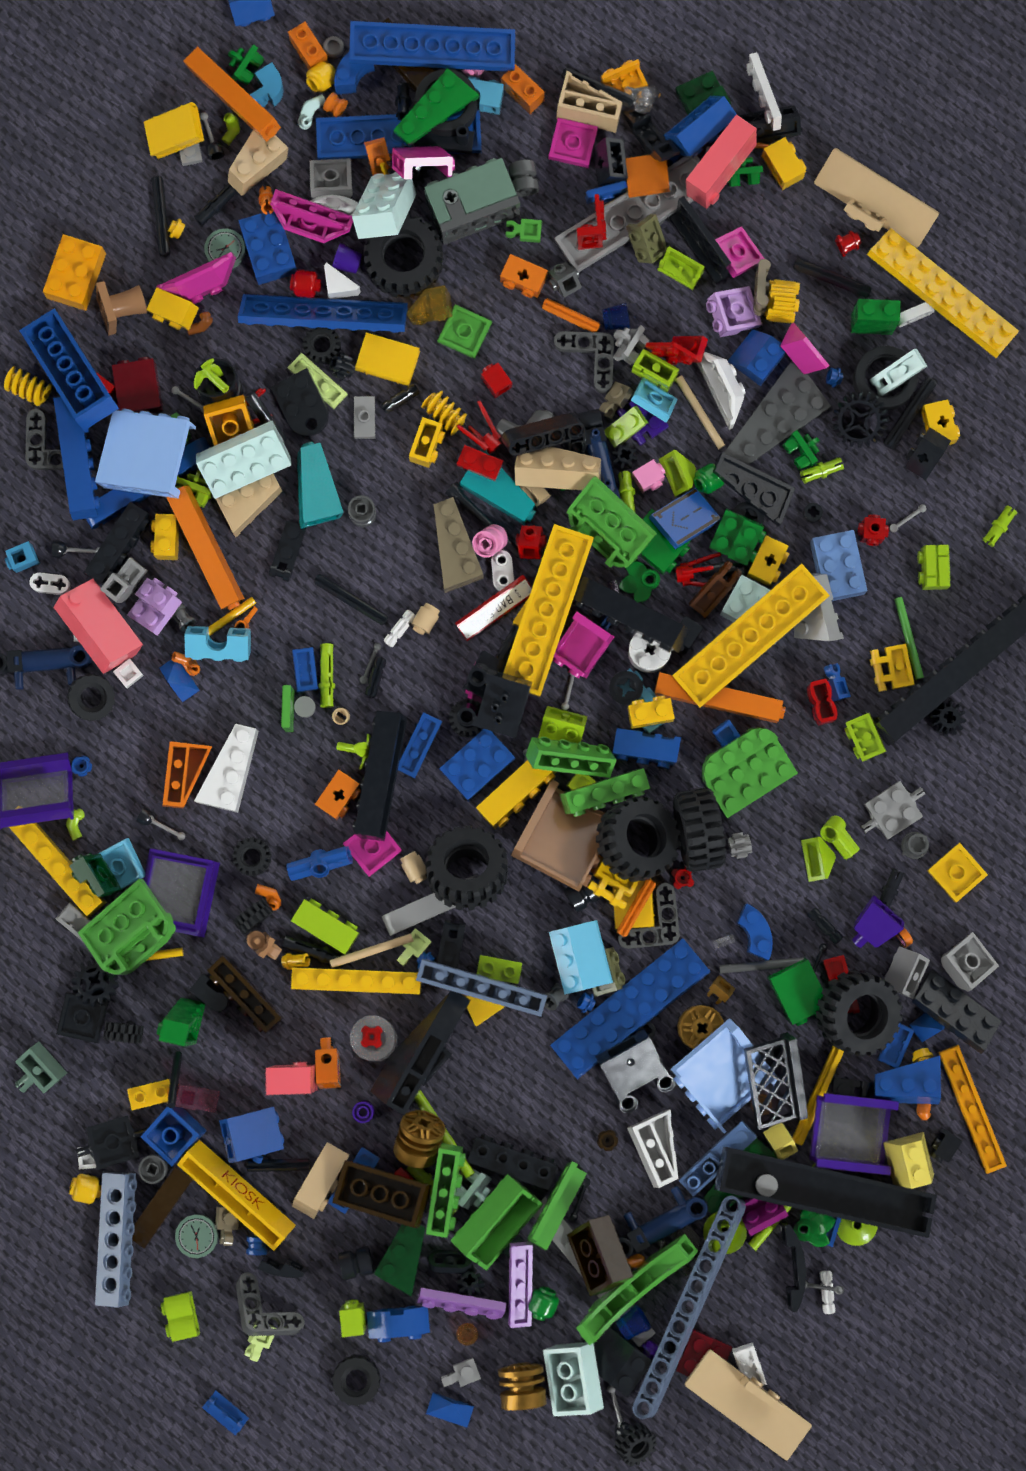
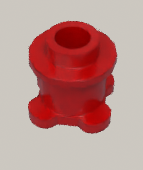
(848, 242)

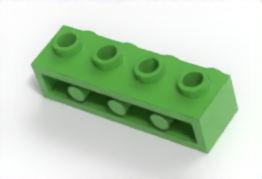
(570, 757)
(604, 791)
(444, 1190)

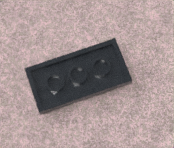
(956, 1011)

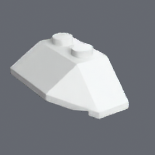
(723, 386)

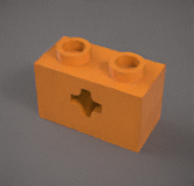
(307, 45)
(523, 89)
(516, 268)
(339, 783)

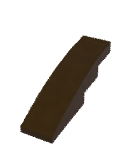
(160, 1206)

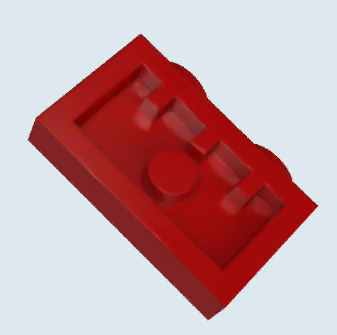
(593, 236)
(681, 349)

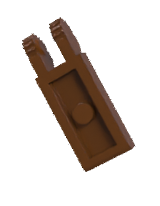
(714, 590)

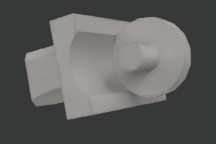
(626, 341)

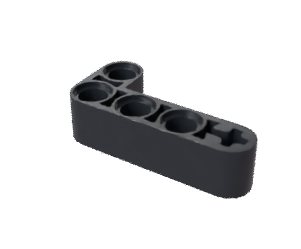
(561, 429)

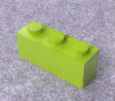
(326, 926)

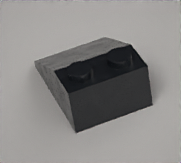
(620, 1361)

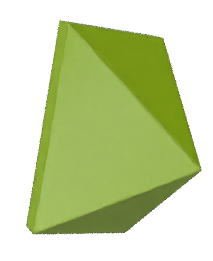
(678, 471)
(818, 858)

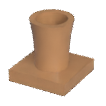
(119, 305)

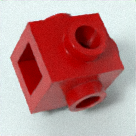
(871, 537)
(531, 542)

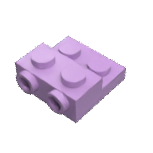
(733, 311)
(154, 605)

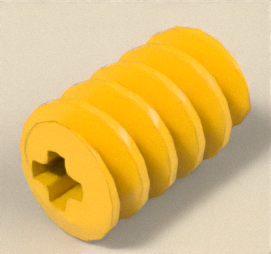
(27, 388)
(444, 412)

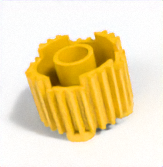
(782, 301)

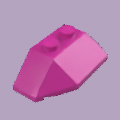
(309, 218)
(202, 280)

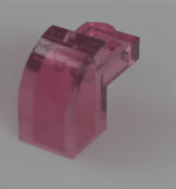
(196, 1097)

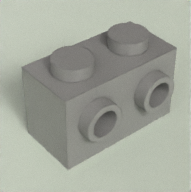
(906, 971)

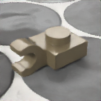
(615, 398)
(226, 1223)

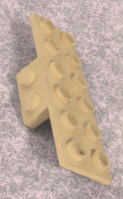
(875, 198)
(748, 1404)

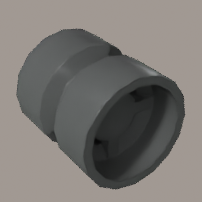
(522, 174)
(362, 511)
(153, 1168)

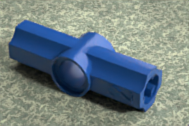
(319, 863)

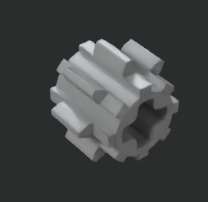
(739, 845)

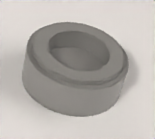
(333, 47)
(304, 707)
(766, 1185)

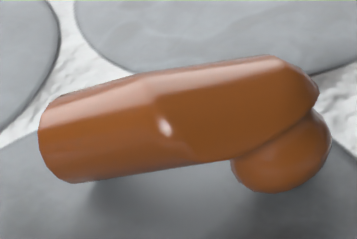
(201, 326)

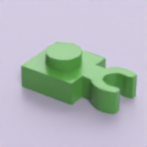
(528, 230)

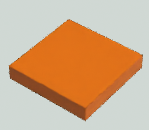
(646, 176)

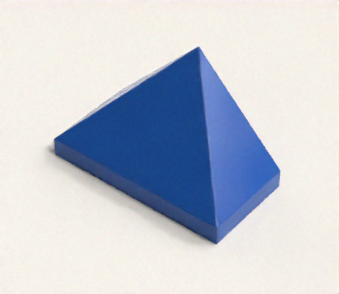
(179, 680)
(926, 1027)
(450, 1410)

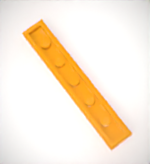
(972, 1109)

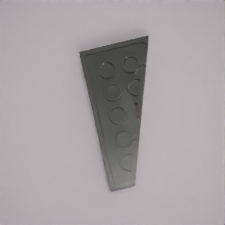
(786, 408)

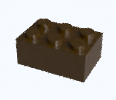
(599, 1255)

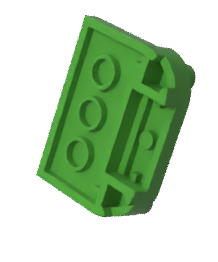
(615, 527)
(746, 769)
(128, 930)

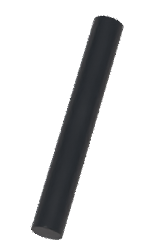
(174, 1080)

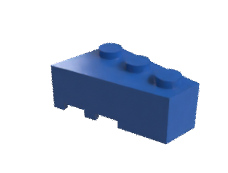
(646, 748)
(911, 1083)

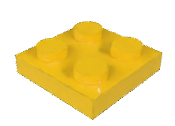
(957, 872)

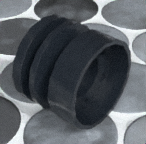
(210, 393)

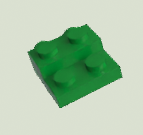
(738, 537)

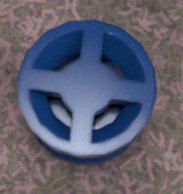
(256, 1246)

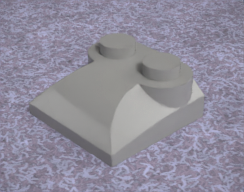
(331, 177)
(968, 963)

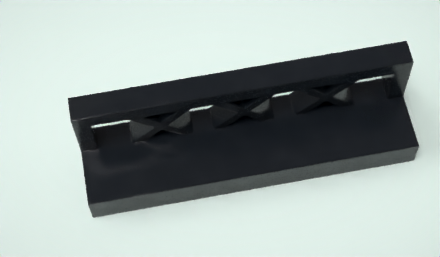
(789, 124)

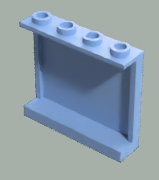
(143, 453)
(718, 1074)

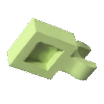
(416, 948)
(257, 1344)

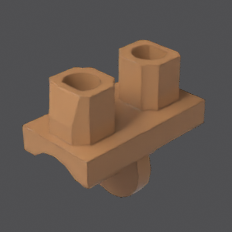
(263, 944)

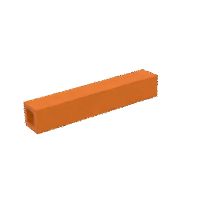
(232, 94)
(206, 549)
(725, 700)

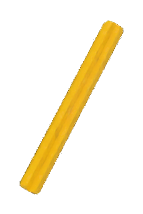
(820, 1088)

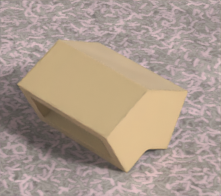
(536, 494)

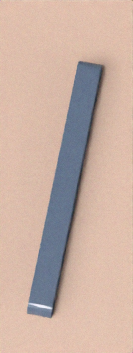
(681, 1314)

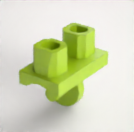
(202, 493)

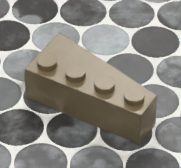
(456, 552)

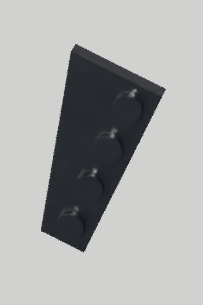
(756, 487)

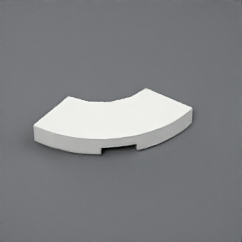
(337, 203)

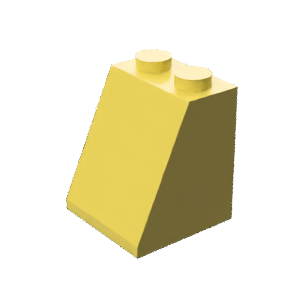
(909, 1161)

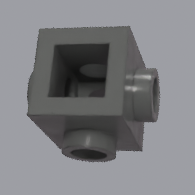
(564, 279)

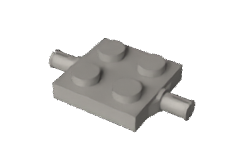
(893, 810)

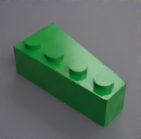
(182, 1023)

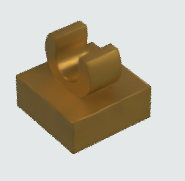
(721, 988)

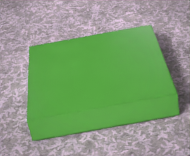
(464, 331)
(287, 716)

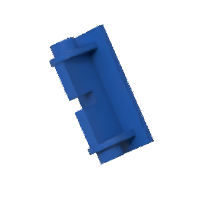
(225, 1412)

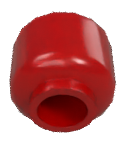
(305, 283)

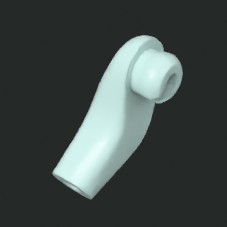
(308, 109)

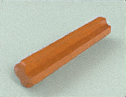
(570, 315)
(636, 907)

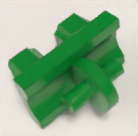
(251, 57)
(752, 172)
(797, 442)

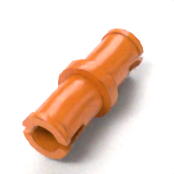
(265, 198)

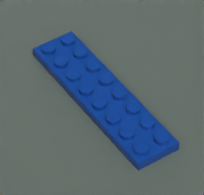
(432, 46)
(346, 135)
(323, 313)
(630, 1007)

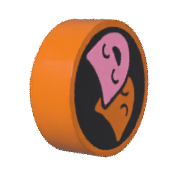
(904, 938)

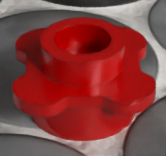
(688, 881)
(376, 1032)

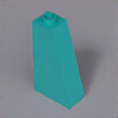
(316, 487)
(500, 494)

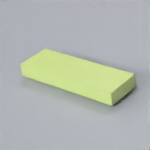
(330, 391)

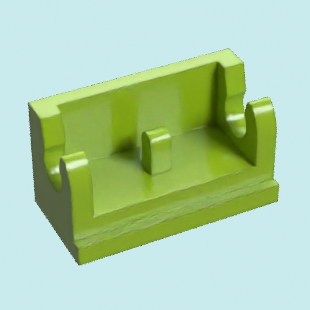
(681, 268)

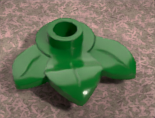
(636, 581)
(817, 1227)

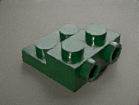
(698, 90)
(96, 872)

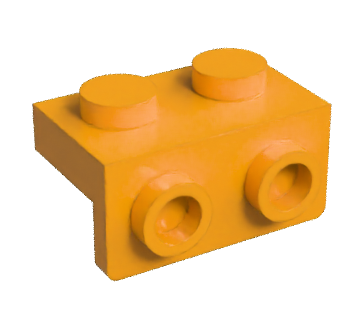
(627, 75)

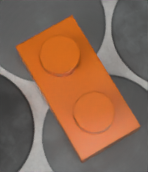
(377, 154)

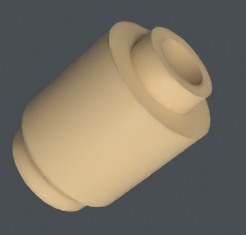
(425, 619)
(414, 867)

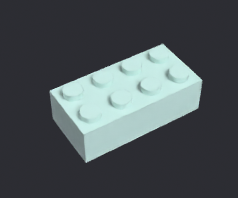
(383, 206)
(243, 459)

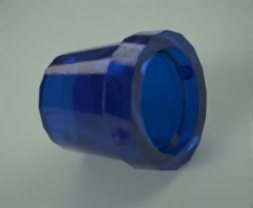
(616, 317)
(633, 1323)

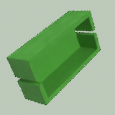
(496, 1222)

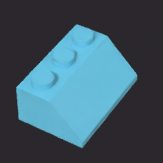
(580, 957)

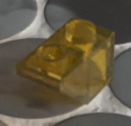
(431, 306)

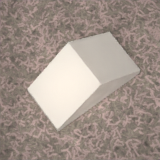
(338, 284)

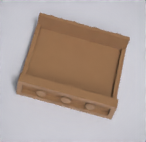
(559, 841)

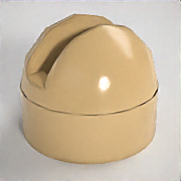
(338, 719)

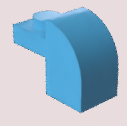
(270, 84)

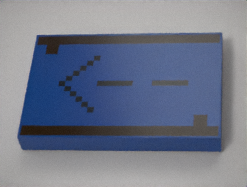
(685, 518)

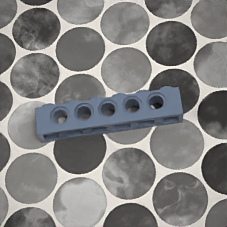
(481, 987)
(108, 1248)

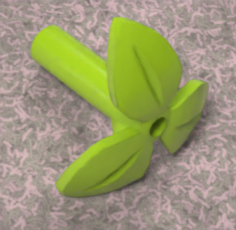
(211, 372)
(361, 749)

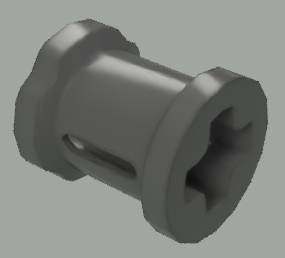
(182, 618)
(554, 997)

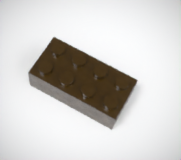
(382, 1194)

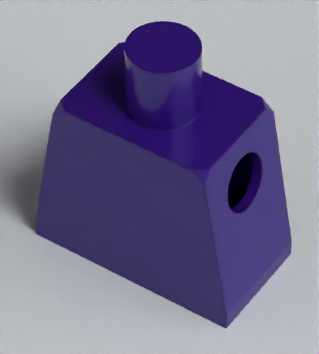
(876, 924)

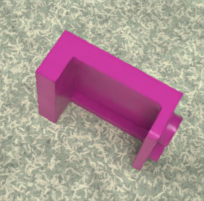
(406, 157)
(582, 646)

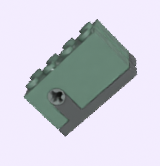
(472, 200)

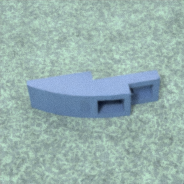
(707, 1166)

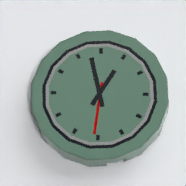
(224, 242)
(196, 1236)

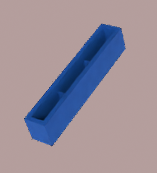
(76, 464)

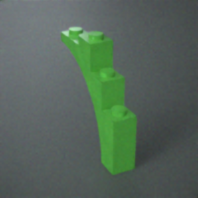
(617, 1301)

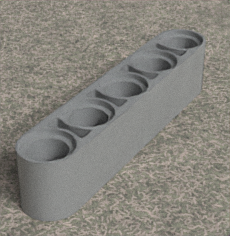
(415, 913)

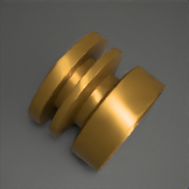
(688, 1022)
(419, 1139)
(521, 1381)

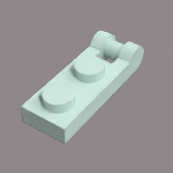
(898, 372)

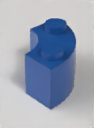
(349, 75)
(757, 931)
(398, 1322)

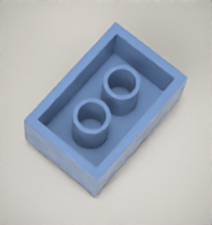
(840, 560)

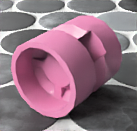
(490, 540)

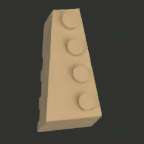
(556, 469)

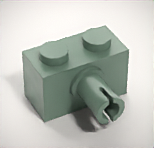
(39, 1069)

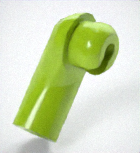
(232, 126)
(72, 825)

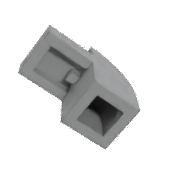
(124, 583)

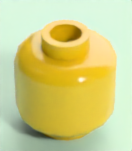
(320, 77)
(85, 1188)

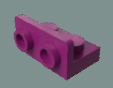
(761, 1215)

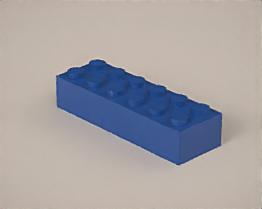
(69, 369)

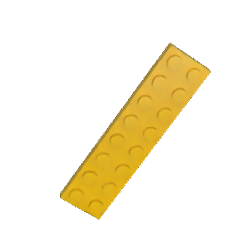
(943, 292)
(548, 606)
(751, 635)

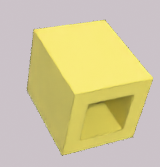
(780, 1141)

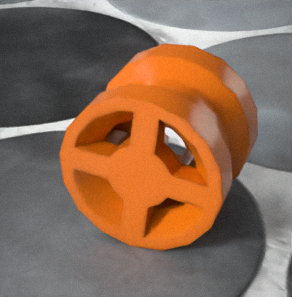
(335, 105)

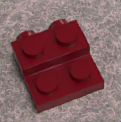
(697, 1347)

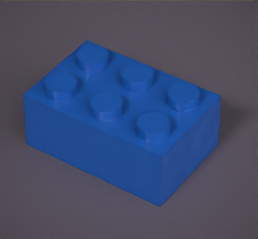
(701, 125)
(267, 247)
(477, 764)

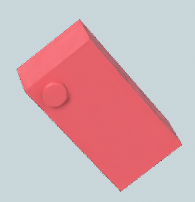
(721, 162)
(98, 625)
(291, 1079)

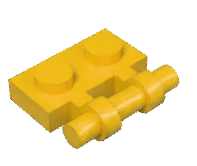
(898, 666)
(606, 877)

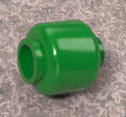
(706, 480)
(543, 1303)

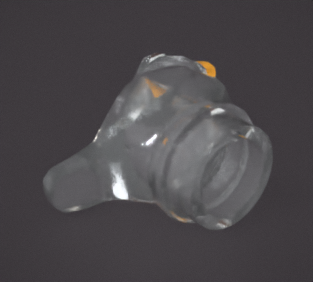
(643, 96)

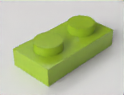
(625, 426)

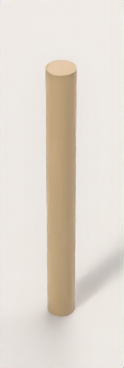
(700, 412)
(371, 950)

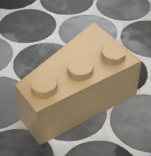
(587, 105)
(256, 162)
(248, 502)
(320, 1181)

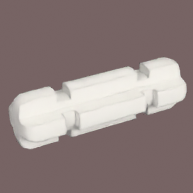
(399, 628)
(827, 1296)

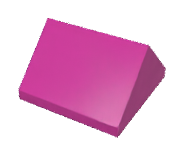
(802, 351)

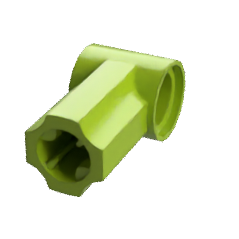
(835, 832)

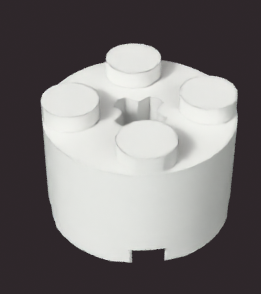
(645, 661)

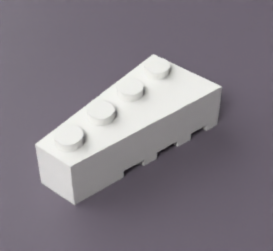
(229, 773)

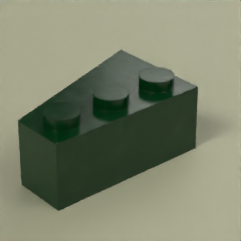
(402, 1258)

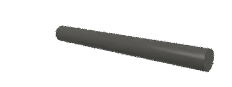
(760, 965)

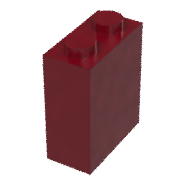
(137, 385)

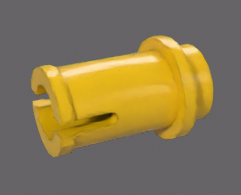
(298, 960)

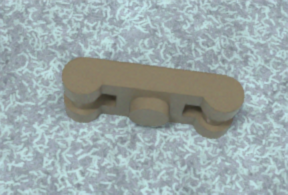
(761, 288)

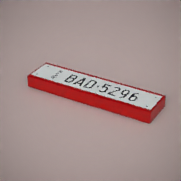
(494, 608)

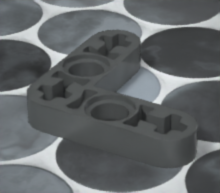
(594, 347)
(44, 455)
(658, 931)
(260, 1318)

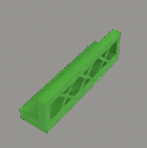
(556, 1206)

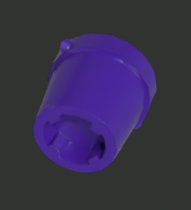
(347, 259)

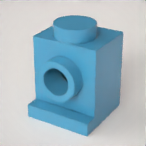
(13, 554)

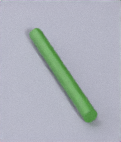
(909, 638)

